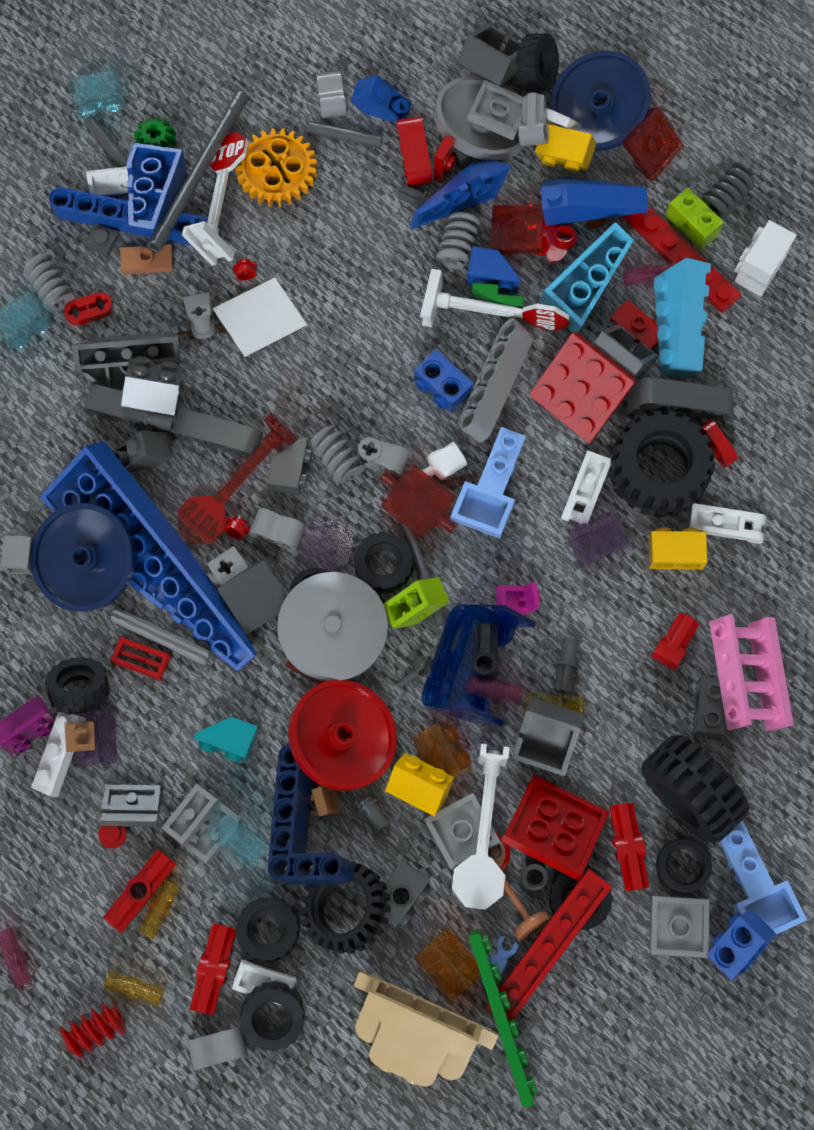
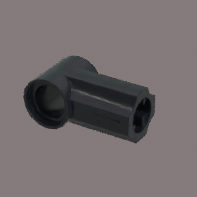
(486, 649)

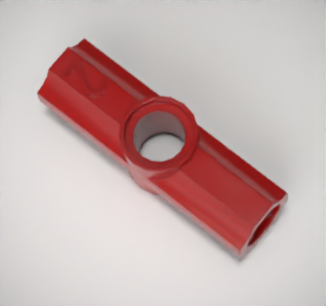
(629, 847)
(127, 906)
(212, 969)

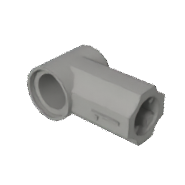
(534, 126)

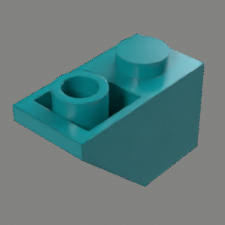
(229, 736)

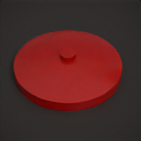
(342, 735)

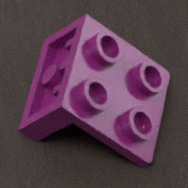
(25, 725)

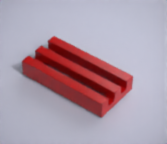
(161, 666)

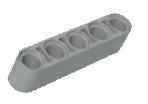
(495, 380)

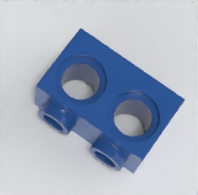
(448, 377)
(745, 949)

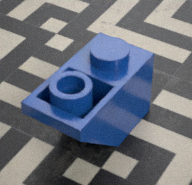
(380, 99)
(490, 267)

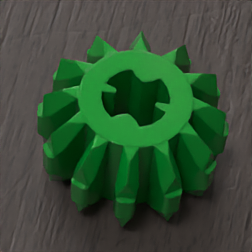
(161, 129)

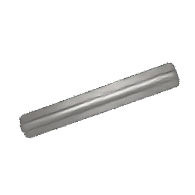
(160, 636)

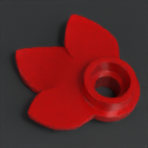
(553, 245)

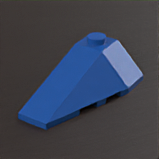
(152, 183)
(469, 188)
(585, 199)

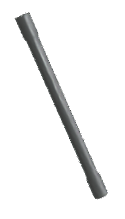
(164, 230)

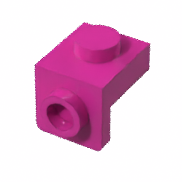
(519, 598)

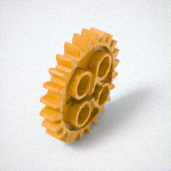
(295, 155)

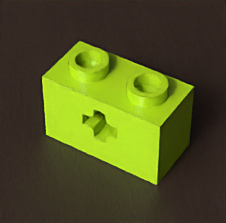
(694, 218)
(416, 602)

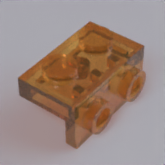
(442, 749)
(449, 964)

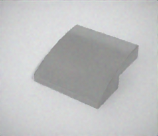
(193, 818)

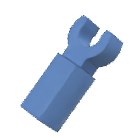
(502, 956)

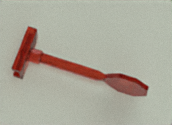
(203, 517)

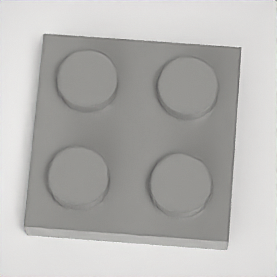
(497, 110)
(457, 830)
(679, 927)

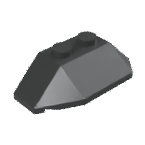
(107, 358)

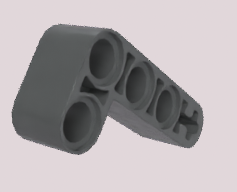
(678, 396)

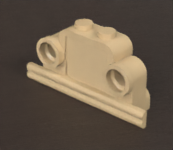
(415, 1034)

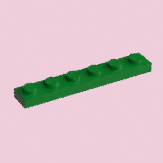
(507, 1028)

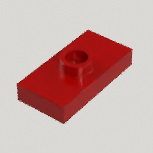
(444, 159)
(637, 324)

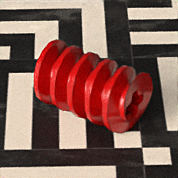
(93, 1030)

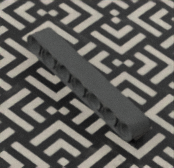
(188, 427)

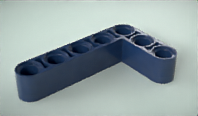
(296, 828)

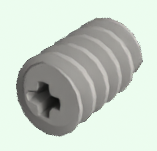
(457, 240)
(48, 282)
(335, 455)

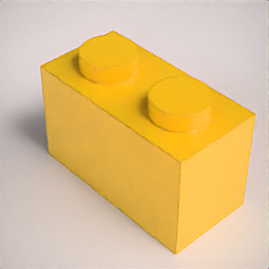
(567, 148)
(677, 549)
(419, 784)

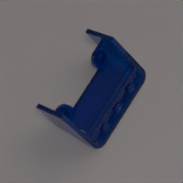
(454, 656)

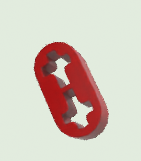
(88, 309)
(723, 449)

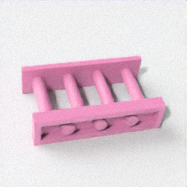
(769, 673)

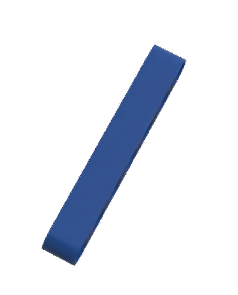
(104, 205)

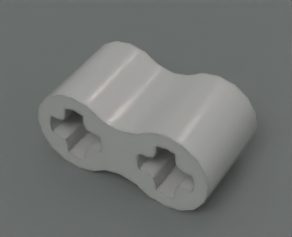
(331, 94)
(277, 529)
(217, 1048)

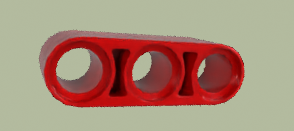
(414, 151)

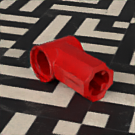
(673, 646)

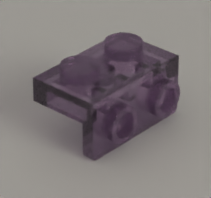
(598, 539)
(105, 740)

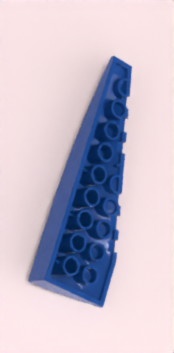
(163, 564)

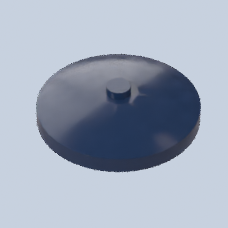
(604, 95)
(83, 557)

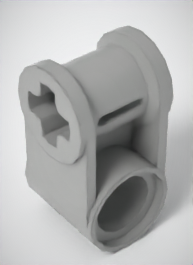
(200, 315)
(384, 456)

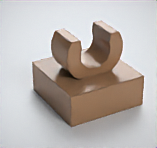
(79, 736)
(326, 802)

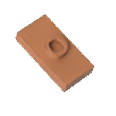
(144, 260)

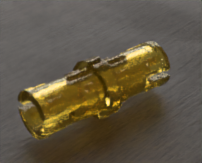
(159, 909)
(133, 988)

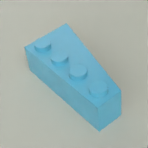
(587, 276)
(681, 317)

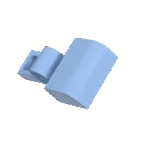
(484, 505)
(772, 903)

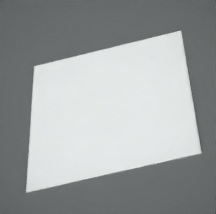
(259, 317)

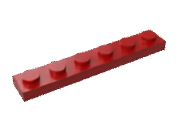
(675, 249)
(553, 940)

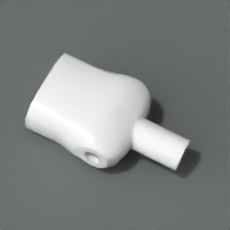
(445, 462)

